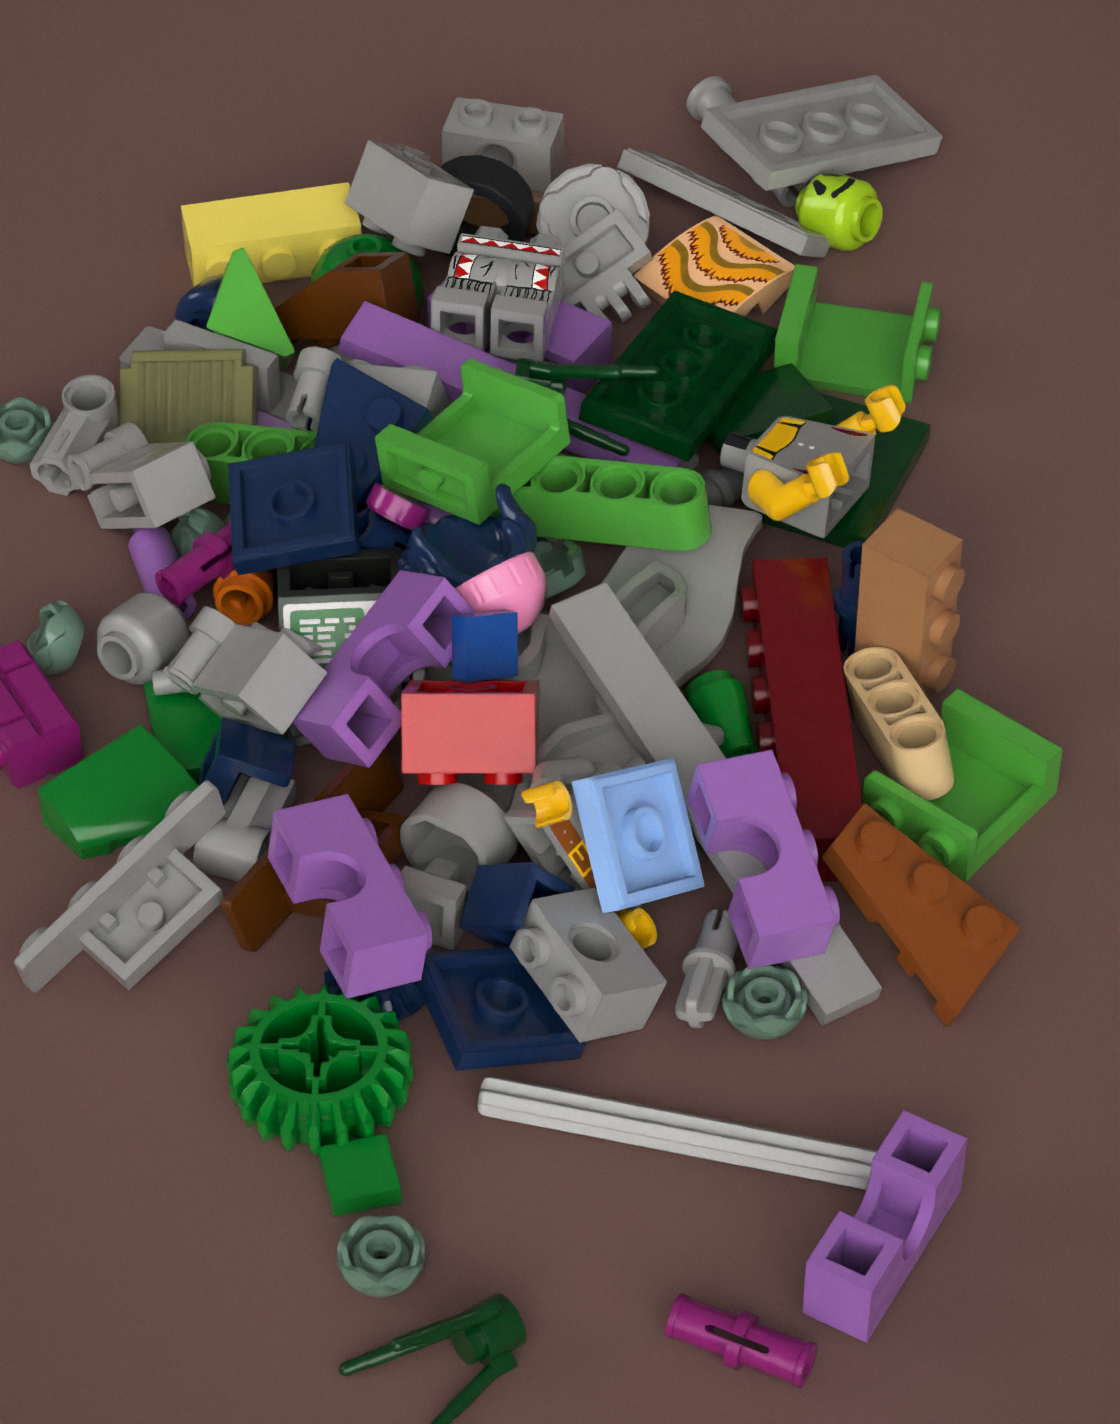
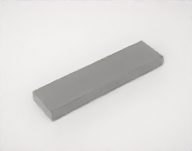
(723, 202)

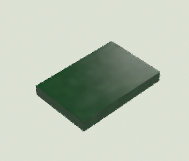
(892, 464)

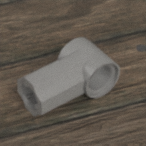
(86, 417)
(245, 829)

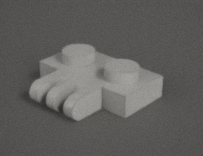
(602, 266)

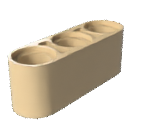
(899, 722)

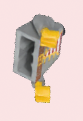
(553, 834)

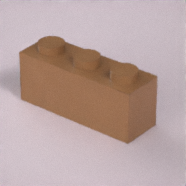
(911, 596)

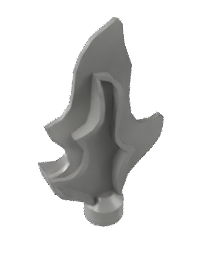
(683, 611)

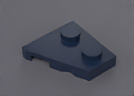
(357, 411)

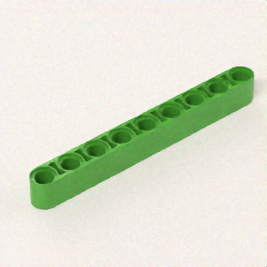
(565, 499)

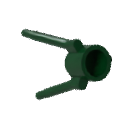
(556, 375)
(478, 1334)

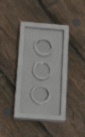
(820, 130)

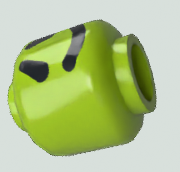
(840, 209)

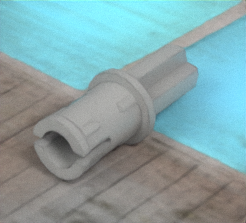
(707, 970)

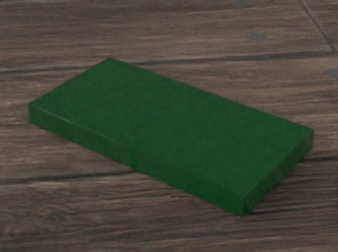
(703, 365)

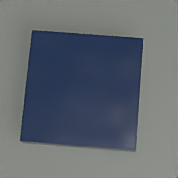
(293, 508)
(493, 1011)

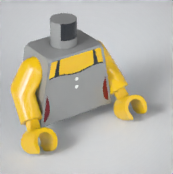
(812, 469)

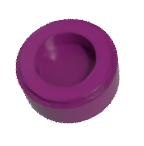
(397, 506)

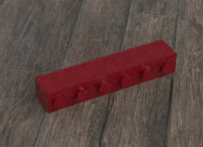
(802, 692)

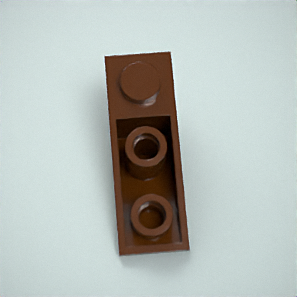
(331, 302)

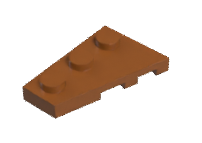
(928, 912)

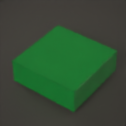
(359, 1175)

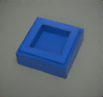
(484, 645)

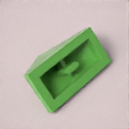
(245, 311)

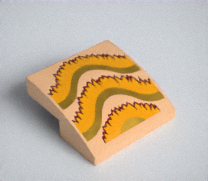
(718, 267)

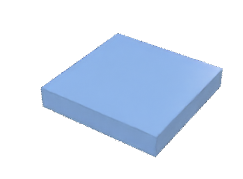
(638, 835)

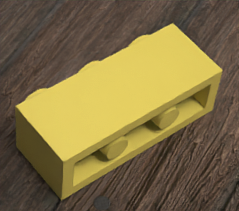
(278, 230)

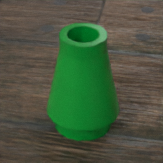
(723, 703)

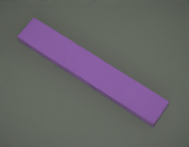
(396, 341)

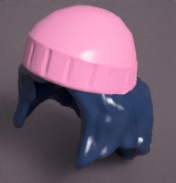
(485, 562)

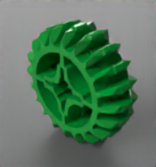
(283, 1050)

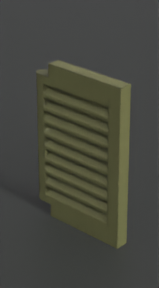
(181, 389)

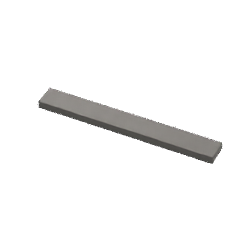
(667, 727)

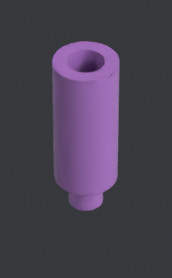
(152, 551)

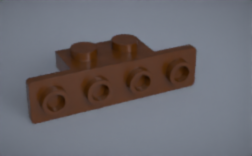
(259, 899)

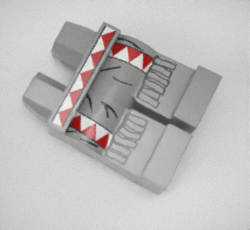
(502, 290)

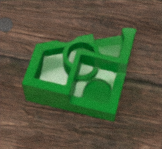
(113, 794)

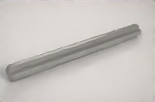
(676, 1132)

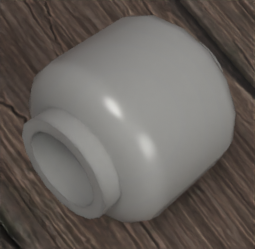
(141, 637)

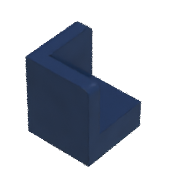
(248, 751)
(502, 897)

